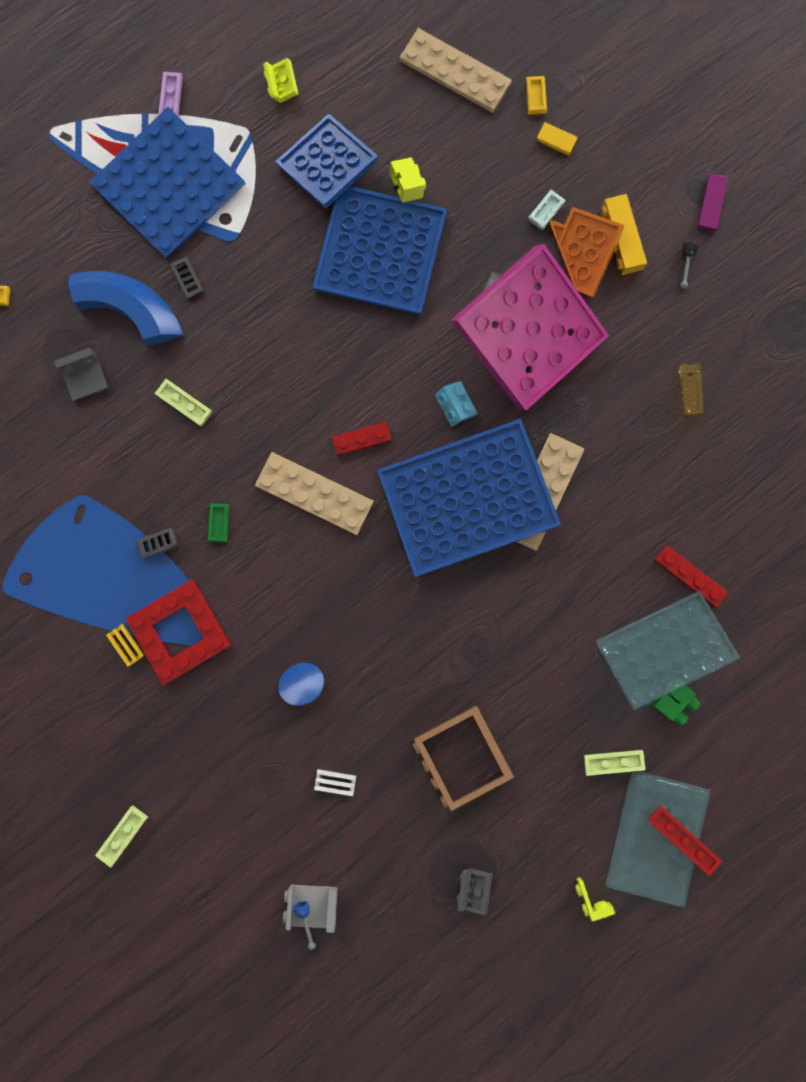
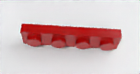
(691, 576)
(684, 840)

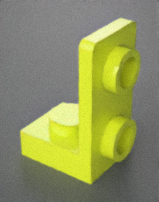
(600, 909)

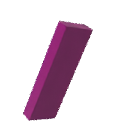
(712, 202)

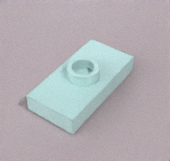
(546, 210)

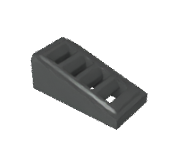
(180, 263)
(166, 547)

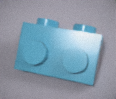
(455, 403)

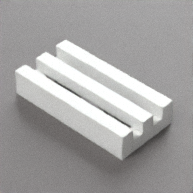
(333, 790)

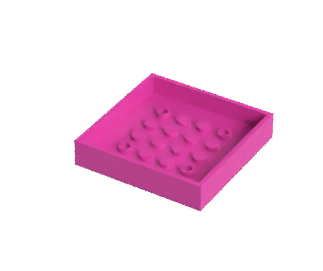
(530, 327)

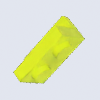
(280, 80)

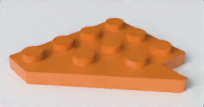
(586, 247)

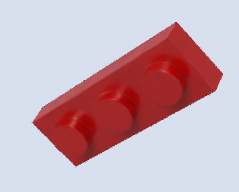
(361, 438)

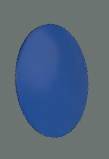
(301, 684)

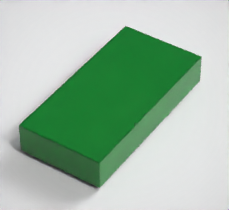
(218, 523)

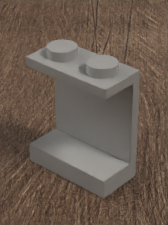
(321, 902)

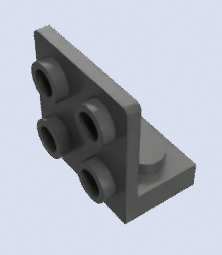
(82, 373)

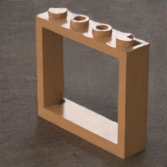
(437, 781)

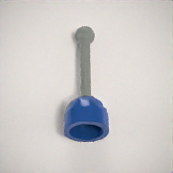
(302, 910)

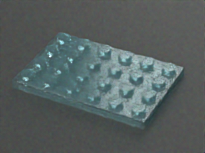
(667, 650)
(642, 856)

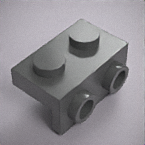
(474, 891)

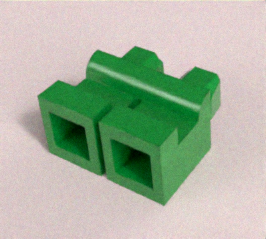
(673, 704)

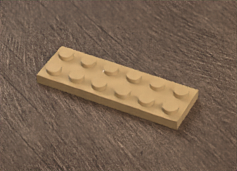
(455, 70)
(557, 466)
(314, 493)

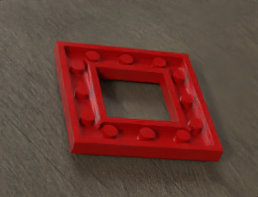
(142, 626)

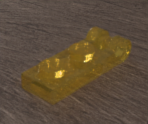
(691, 389)

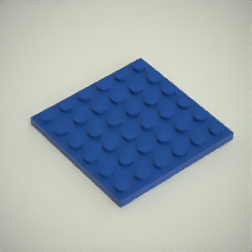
(167, 183)
(380, 250)

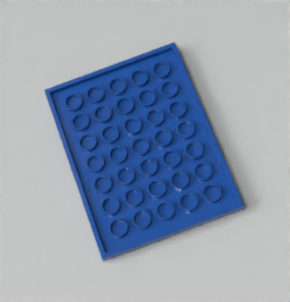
(468, 498)

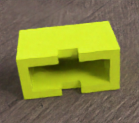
(406, 176)

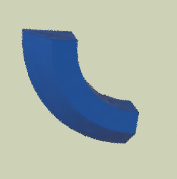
(129, 298)

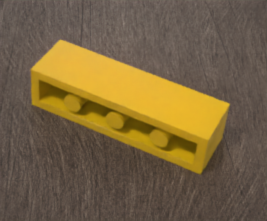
(629, 247)

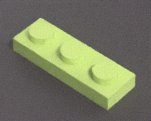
(183, 402)
(614, 762)
(121, 836)

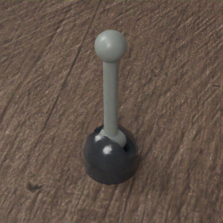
(689, 250)

